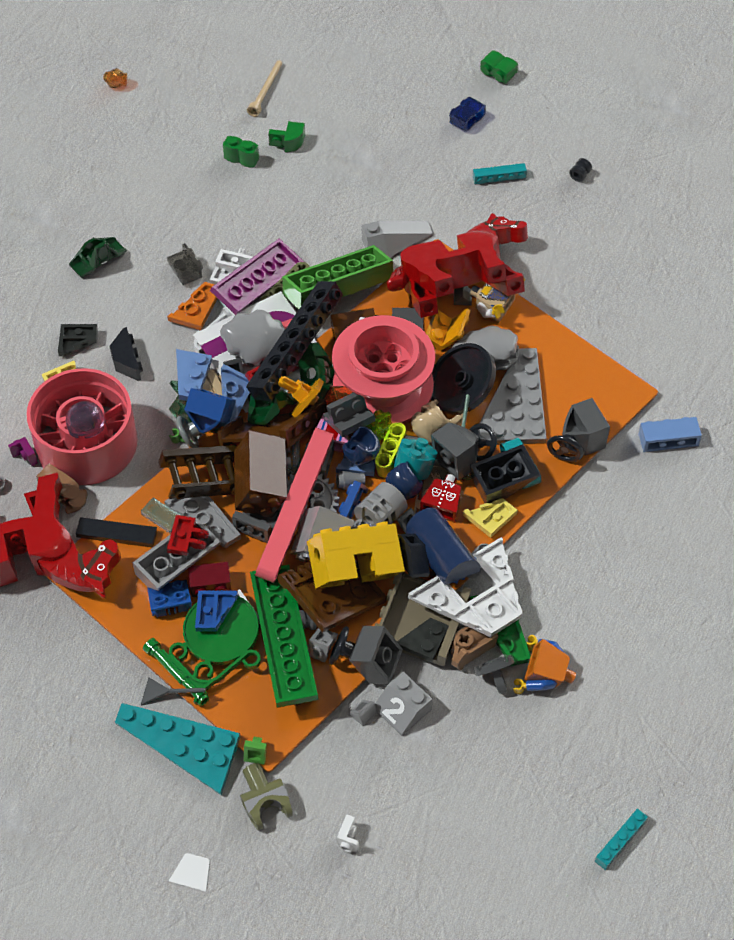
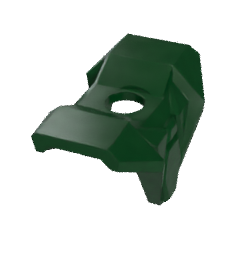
(94, 253)
(318, 359)
(263, 412)

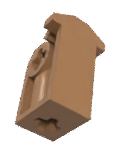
(70, 494)
(469, 645)

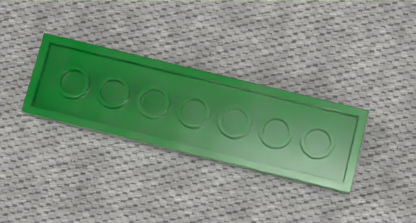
(284, 642)

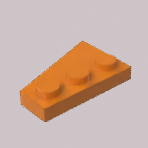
(196, 309)

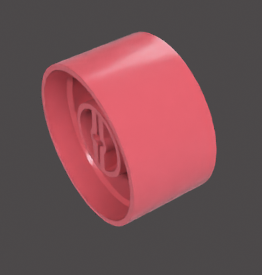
(83, 458)

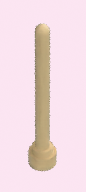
(255, 107)

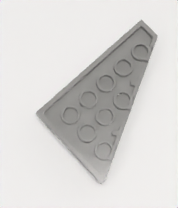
(518, 403)

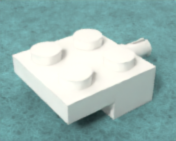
(228, 262)

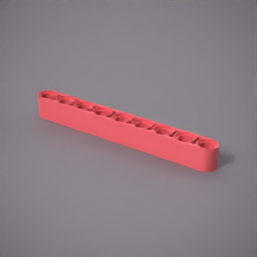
(294, 505)

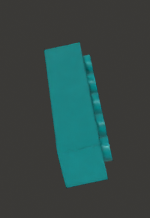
(499, 173)
(621, 839)

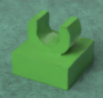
(255, 751)

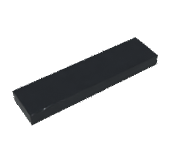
(116, 531)

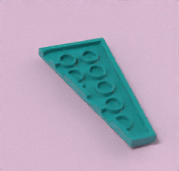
(192, 746)

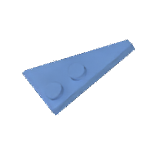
(234, 387)

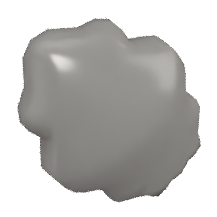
(251, 336)
(498, 342)

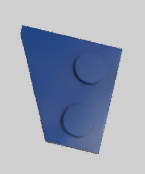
(354, 493)
(213, 608)

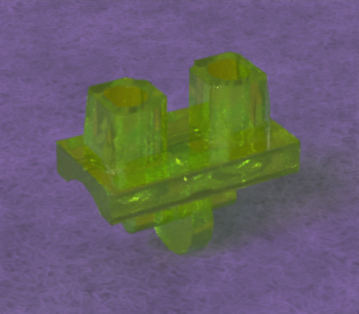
(382, 423)

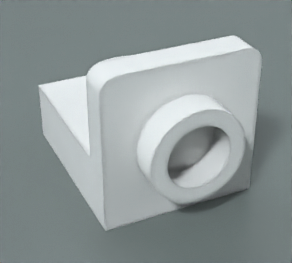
(346, 835)

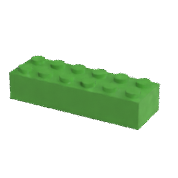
(350, 272)

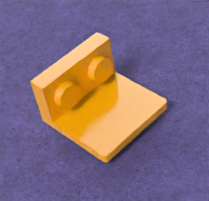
(444, 330)

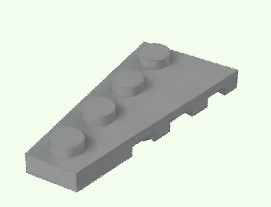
(209, 515)

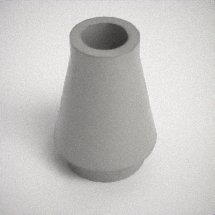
(345, 478)

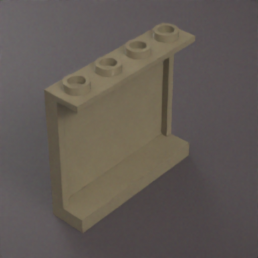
(405, 615)

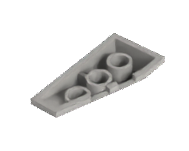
(395, 236)

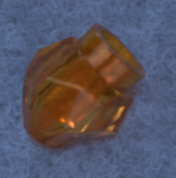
(115, 78)

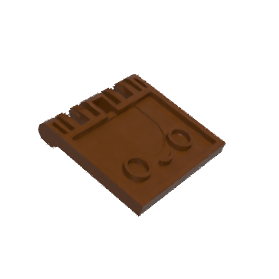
(334, 604)

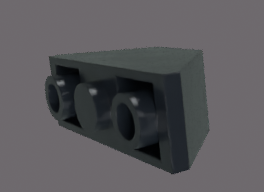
(125, 355)
(414, 555)

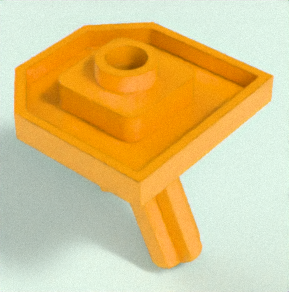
(301, 392)

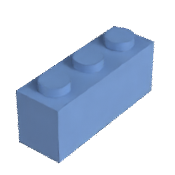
(669, 434)

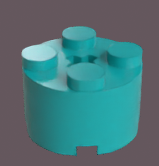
(419, 456)

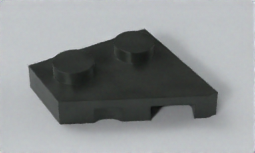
(76, 337)
(425, 639)

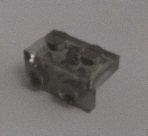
(185, 265)

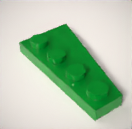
(512, 641)

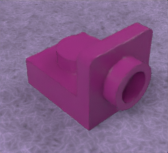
(23, 448)

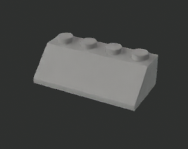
(159, 568)

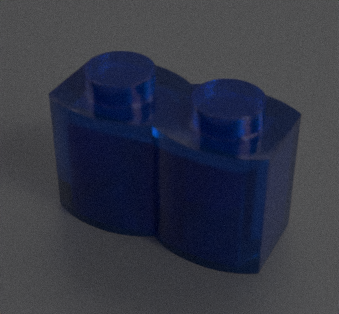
(467, 113)

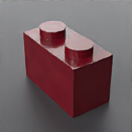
(209, 578)

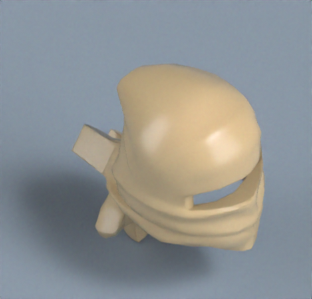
(431, 420)

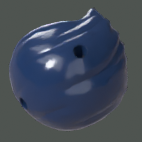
(362, 447)
(405, 480)

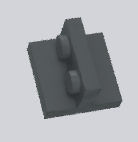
(348, 414)

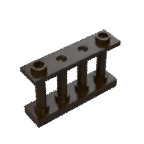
(199, 456)

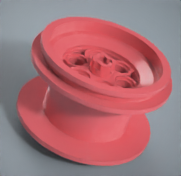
(386, 364)

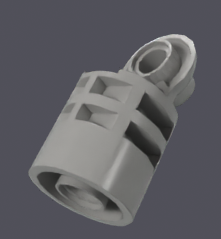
(381, 505)

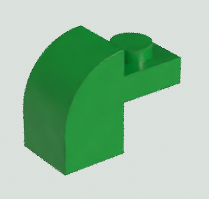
(290, 139)

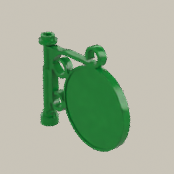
(227, 645)

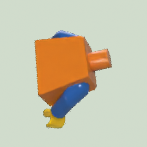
(546, 667)

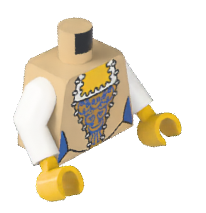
(491, 302)

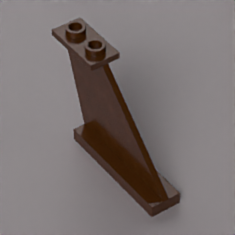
(282, 426)

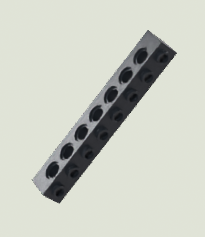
(294, 340)

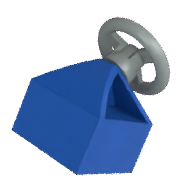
(207, 412)

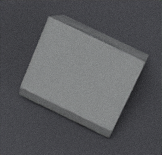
(364, 711)

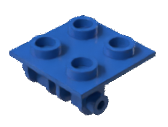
(170, 596)

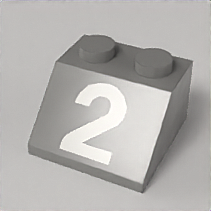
(403, 703)

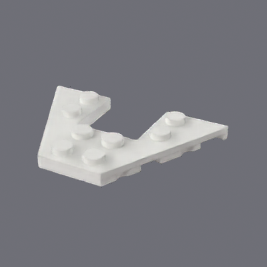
(486, 612)

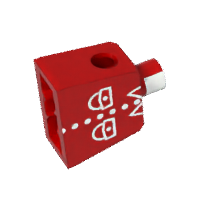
(443, 496)

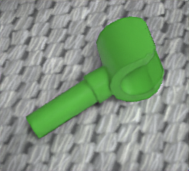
(177, 438)

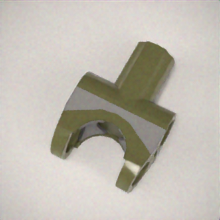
(263, 795)

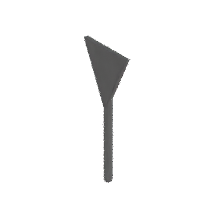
(154, 690)

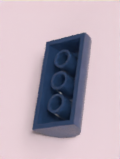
(444, 548)

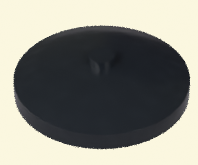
(461, 372)

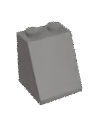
(312, 522)

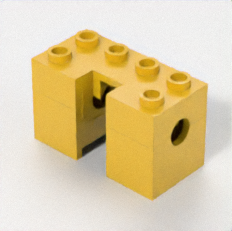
(334, 552)

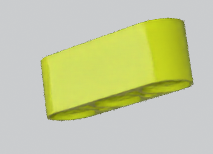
(390, 442)

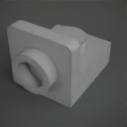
(320, 644)

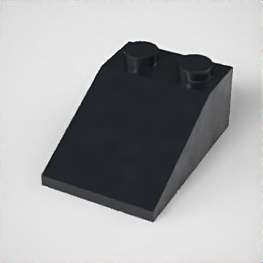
(503, 474)

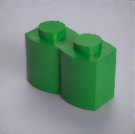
(498, 66)
(241, 151)

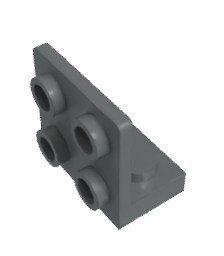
(255, 524)

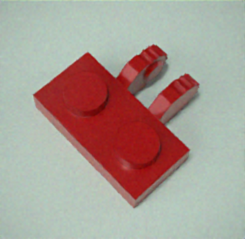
(182, 534)

